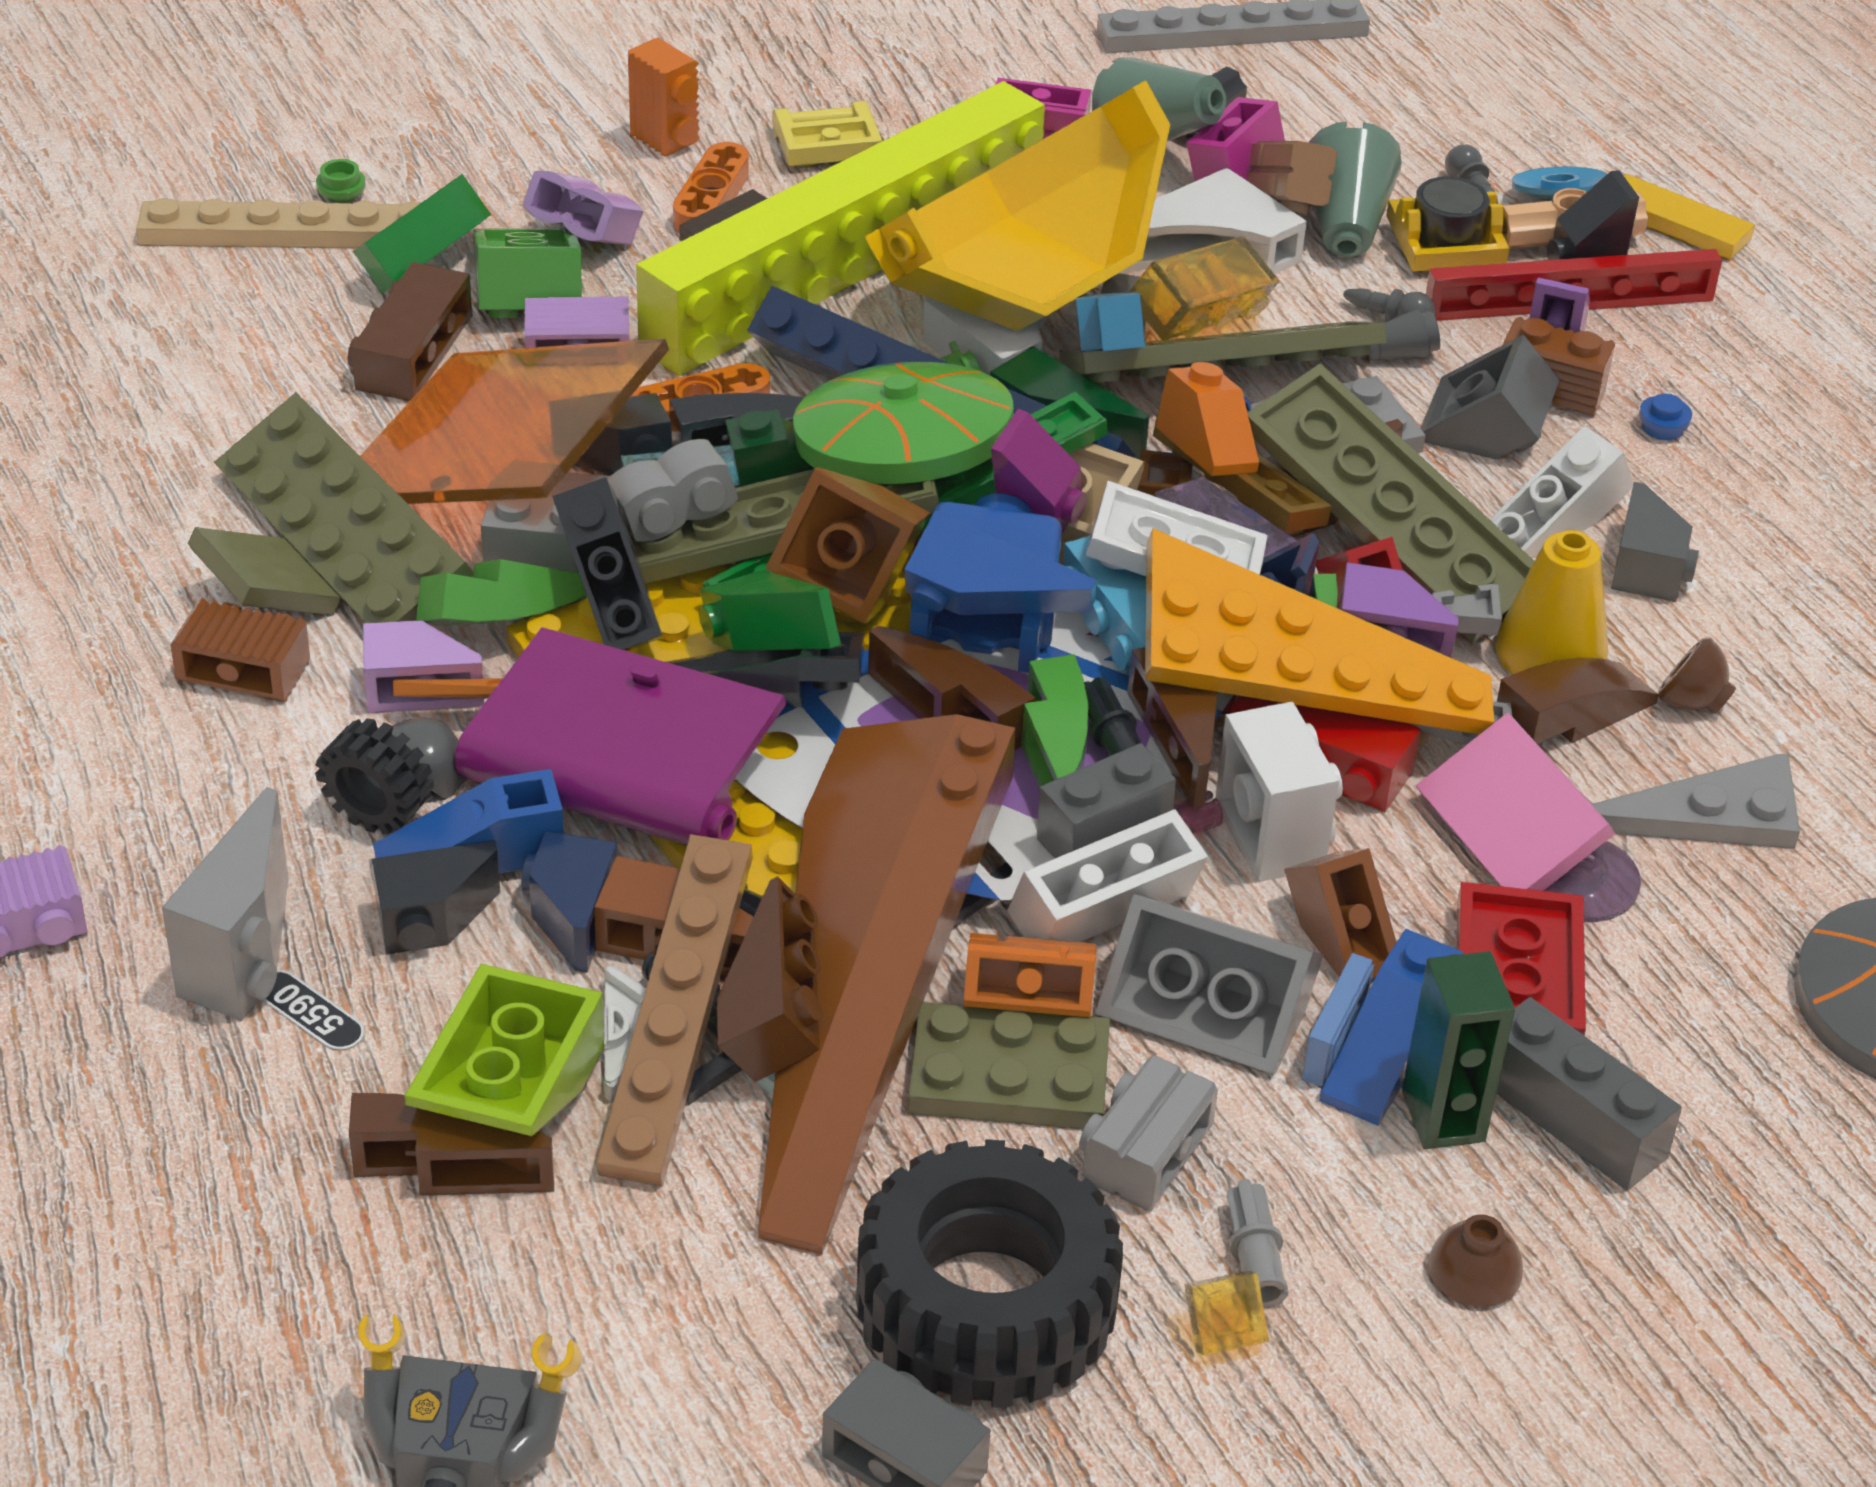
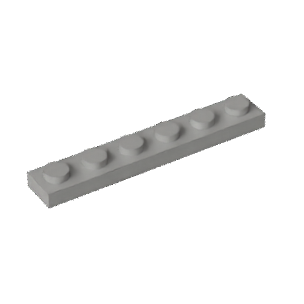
(1231, 24)

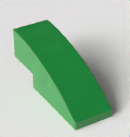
(422, 232)

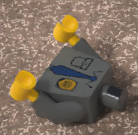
(459, 1419)

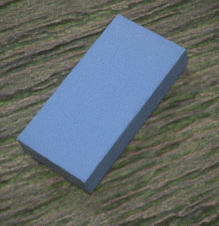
(1337, 1019)

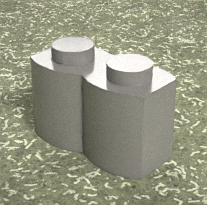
(680, 486)

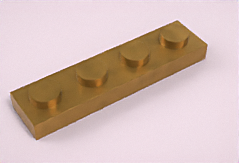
(1268, 492)

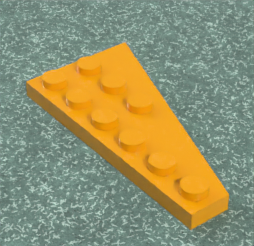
(1261, 640)

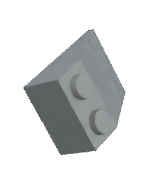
(530, 529)
(231, 915)

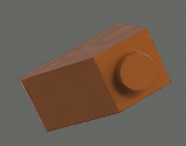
(1342, 907)

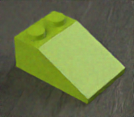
(512, 1051)

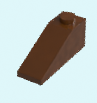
(1180, 725)

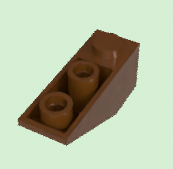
(770, 995)

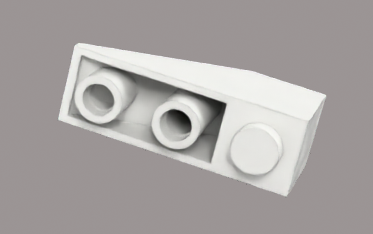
(1567, 492)

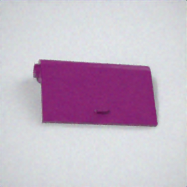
(621, 735)

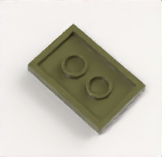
(1008, 1066)

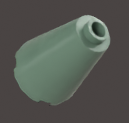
(1185, 96)
(1361, 185)

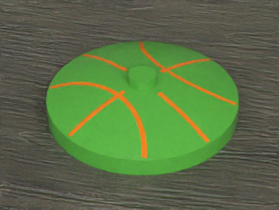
(902, 422)

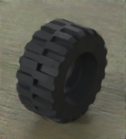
(978, 1340)

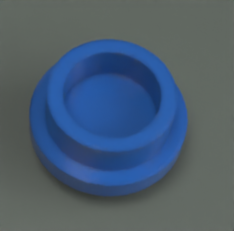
(1664, 416)

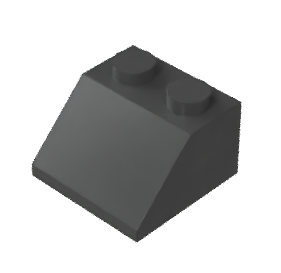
(1493, 402)

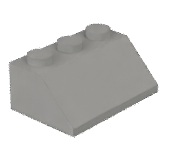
(1208, 983)

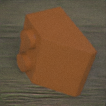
(848, 540)

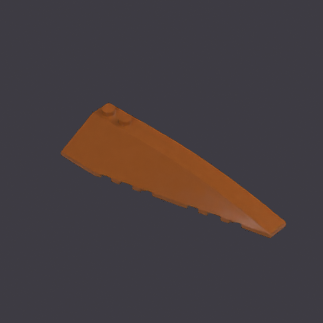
(887, 873)

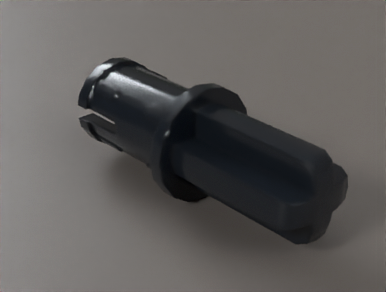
(1112, 725)

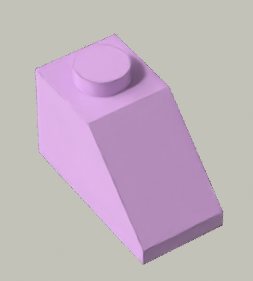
(414, 652)

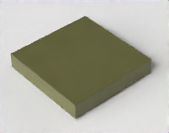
(263, 571)

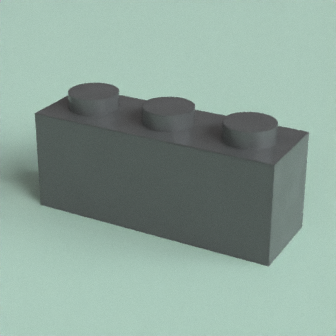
(1586, 1096)

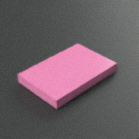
(1514, 808)

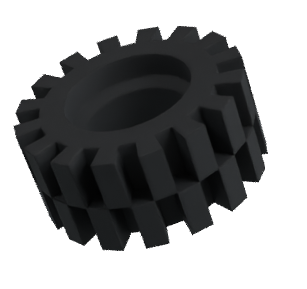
(374, 776)

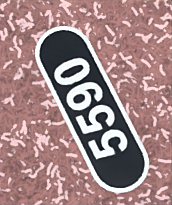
(314, 1012)

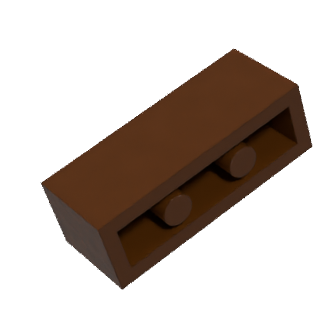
(411, 331)

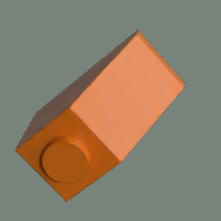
(1208, 419)

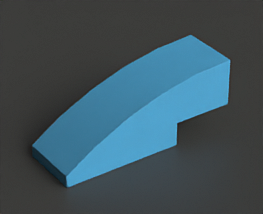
(1110, 321)

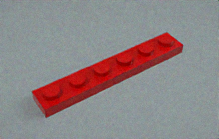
(1611, 282)

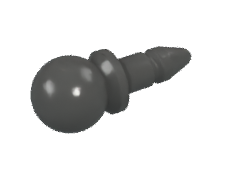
(1467, 163)
(1391, 305)

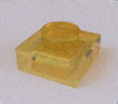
(1226, 1312)

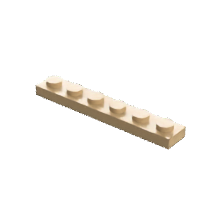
(264, 223)

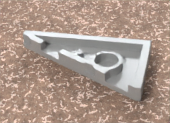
(1729, 805)

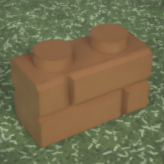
(1293, 173)

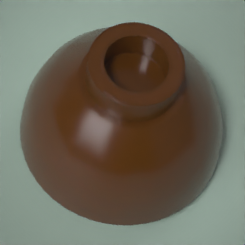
(1699, 679)
(1476, 1262)

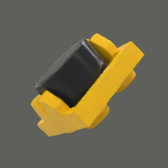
(1449, 225)

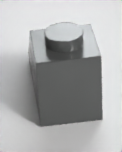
(1653, 548)

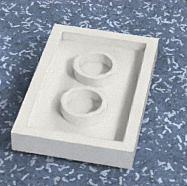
(1129, 515)

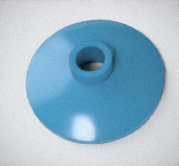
(1547, 181)

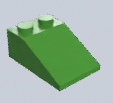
(524, 265)

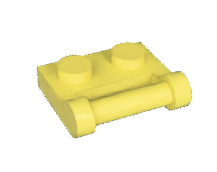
(825, 133)

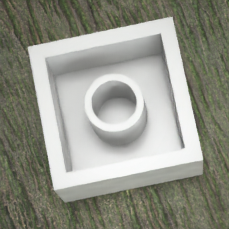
(1276, 789)

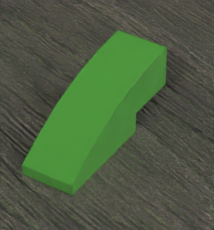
(496, 593)
(1057, 720)

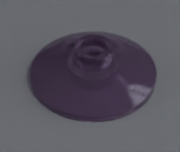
(1606, 881)

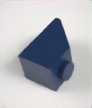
(564, 889)

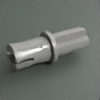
(1257, 1240)

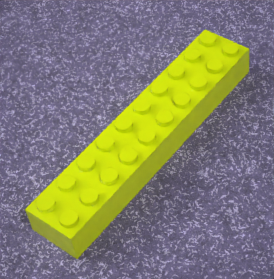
(814, 232)

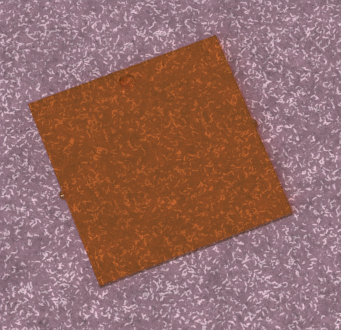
(507, 420)

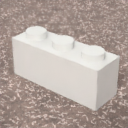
(1095, 884)

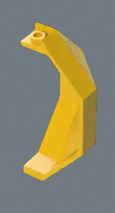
(1038, 222)

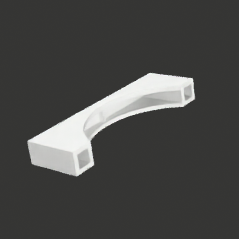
(1181, 221)

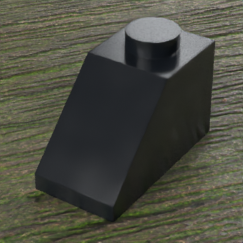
(1597, 222)
(636, 429)
(433, 893)

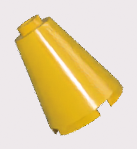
(1557, 607)

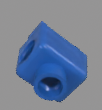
(986, 633)

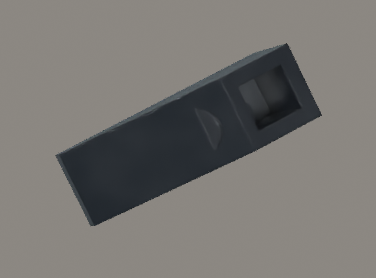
(608, 565)

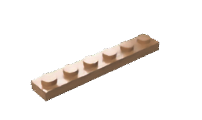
(675, 1011)

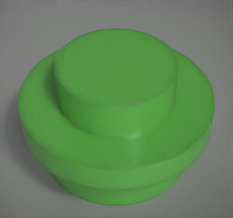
(340, 180)

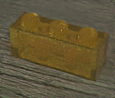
(1204, 288)

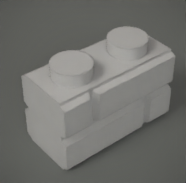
(1147, 1131)

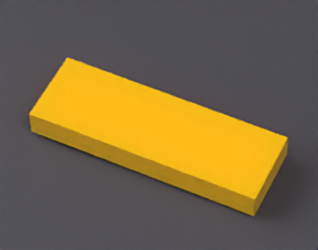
(1692, 220)

